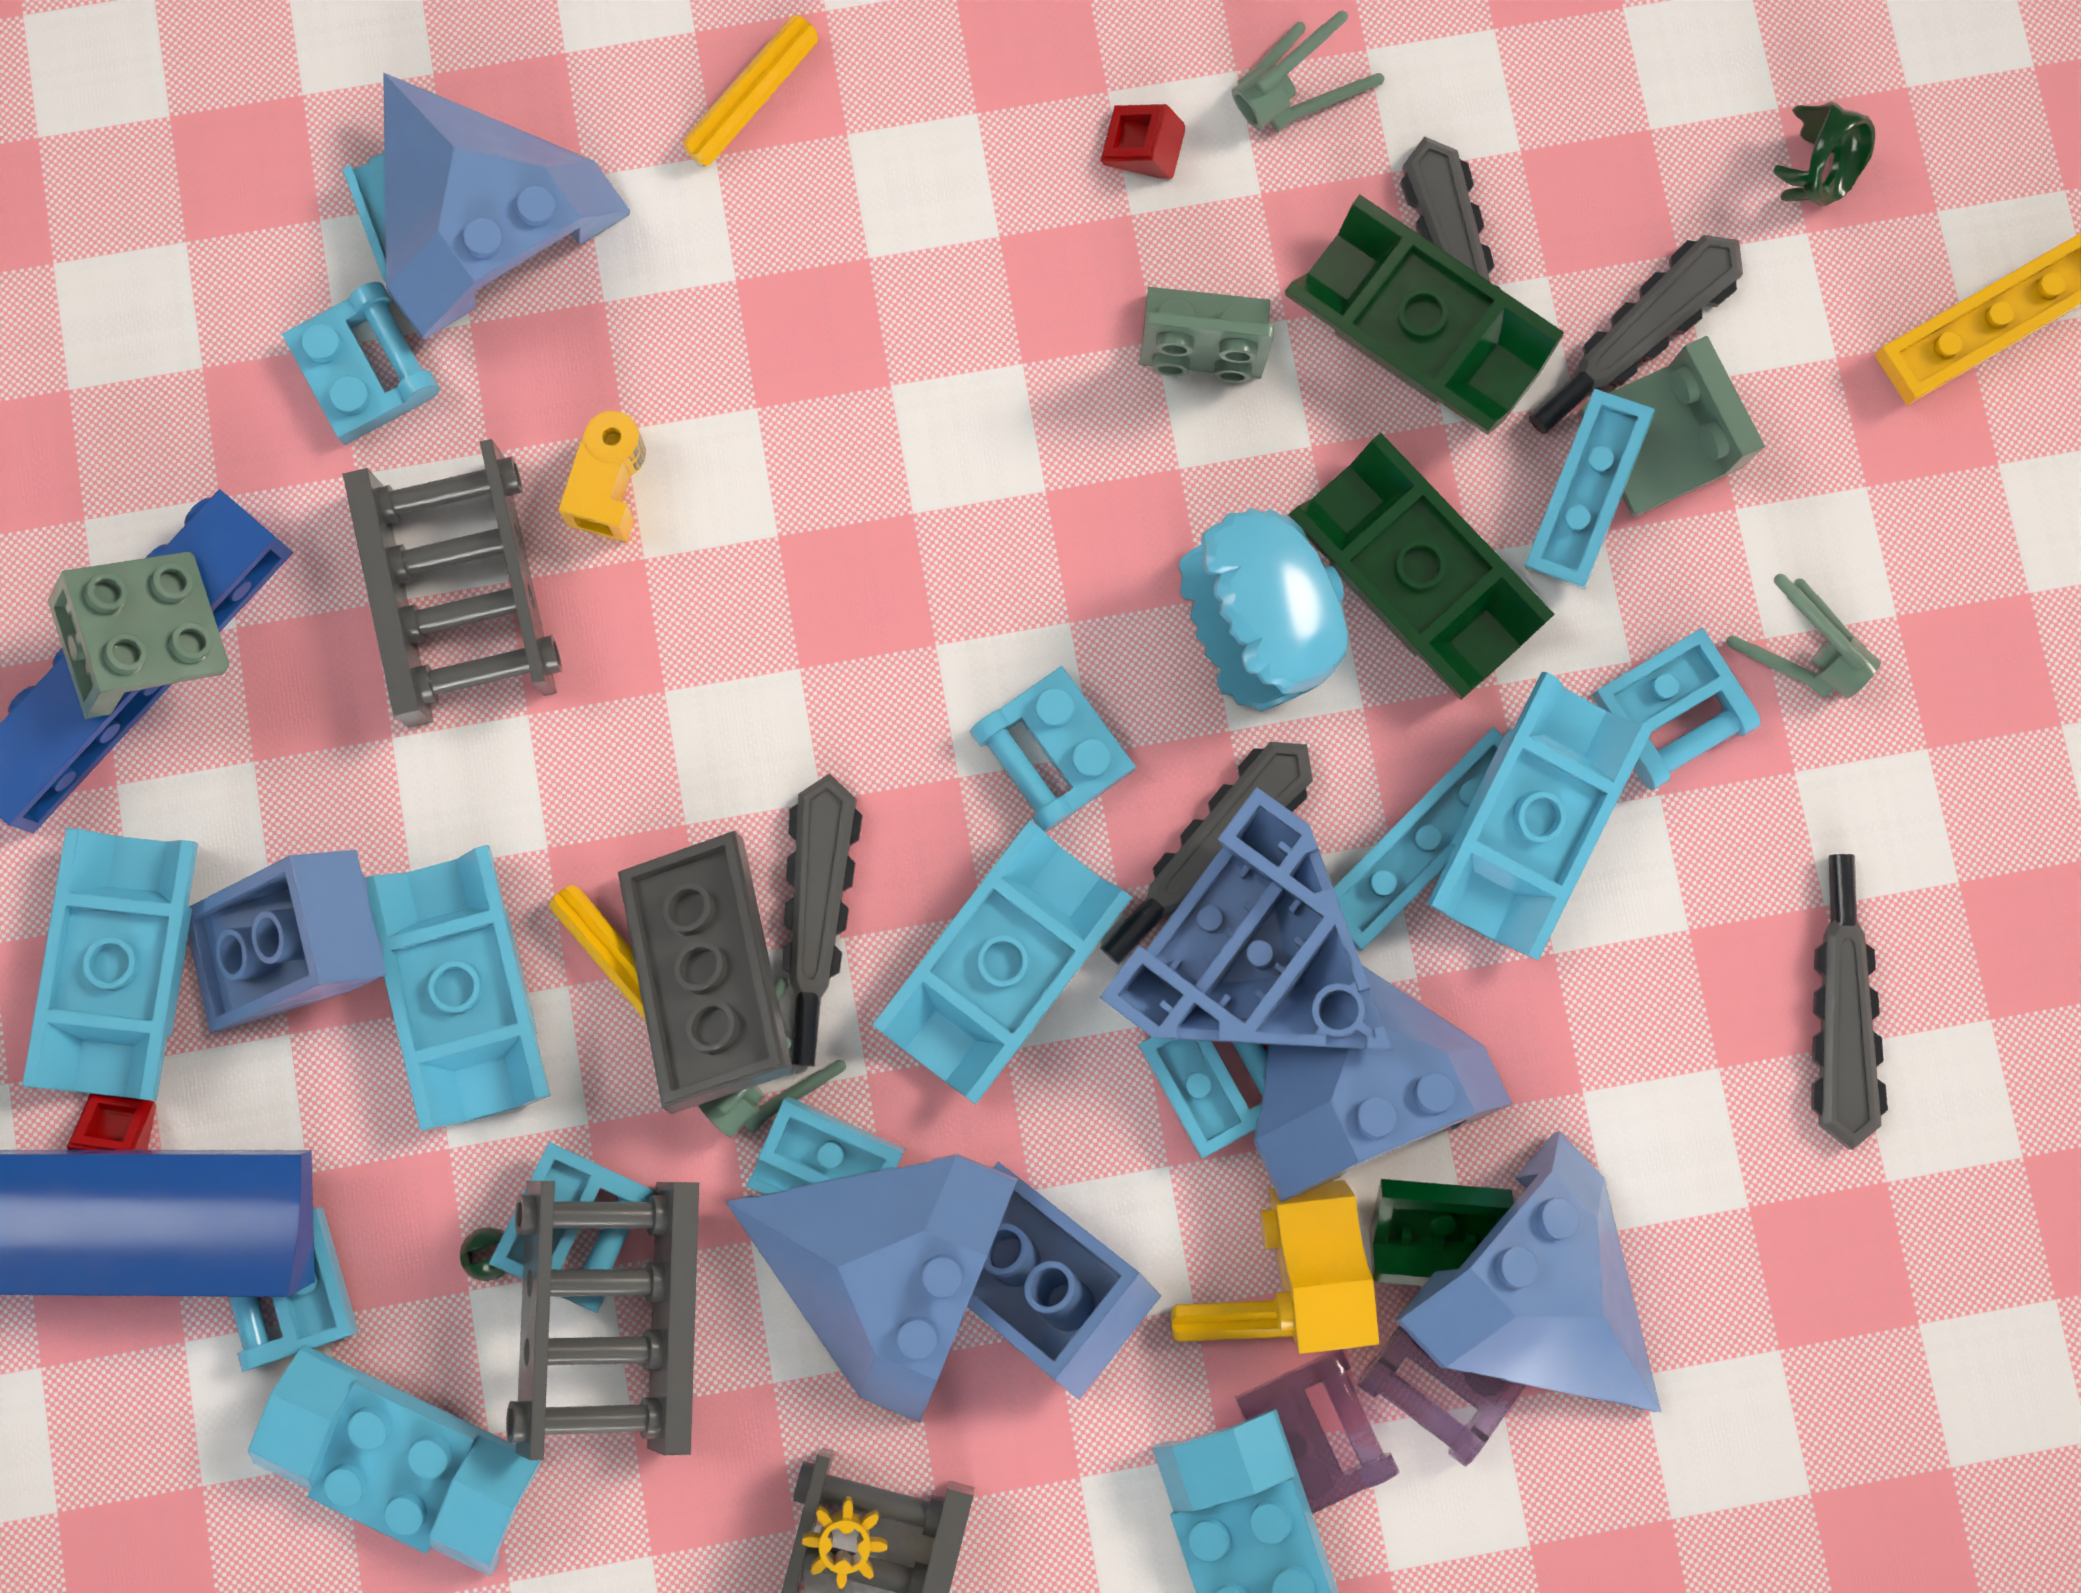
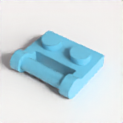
(342, 372)
(1671, 686)
(1070, 738)
(1204, 1090)
(574, 1181)
(308, 1317)

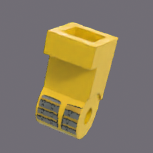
(600, 475)

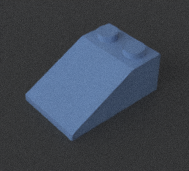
(284, 939)
(1058, 1291)

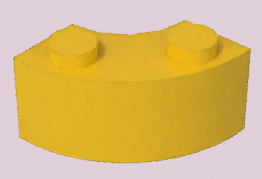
(1321, 1269)

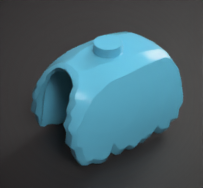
(1264, 608)

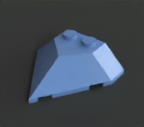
(474, 202)
(1255, 949)
(1352, 1105)
(883, 1266)
(1543, 1293)

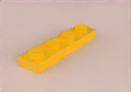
(1985, 323)

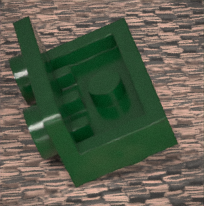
(1430, 1227)

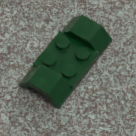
(1426, 317)
(1421, 567)

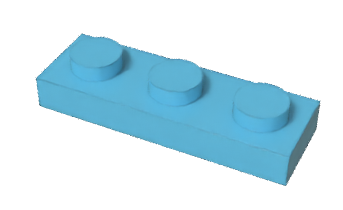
(1589, 488)

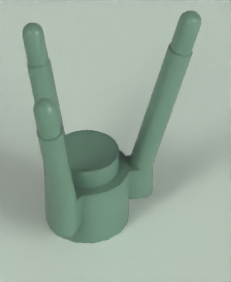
(1266, 89)
(1841, 660)
(742, 1108)

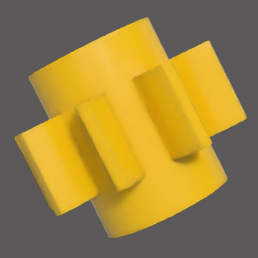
(842, 1561)

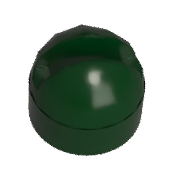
(478, 1241)

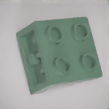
(1206, 334)
(1696, 428)
(135, 628)

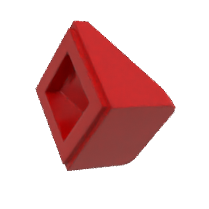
(1144, 140)
(113, 1124)

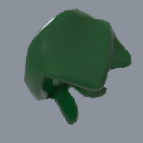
(1835, 131)

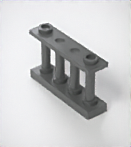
(404, 625)
(664, 1350)
(941, 1519)

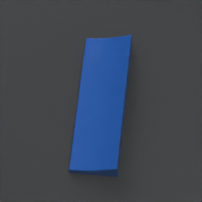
(156, 1222)

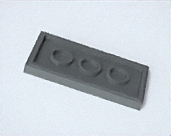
(704, 973)

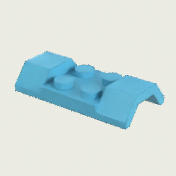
(1537, 817)
(1001, 963)
(111, 965)
(457, 991)
(391, 1460)
(1243, 1511)

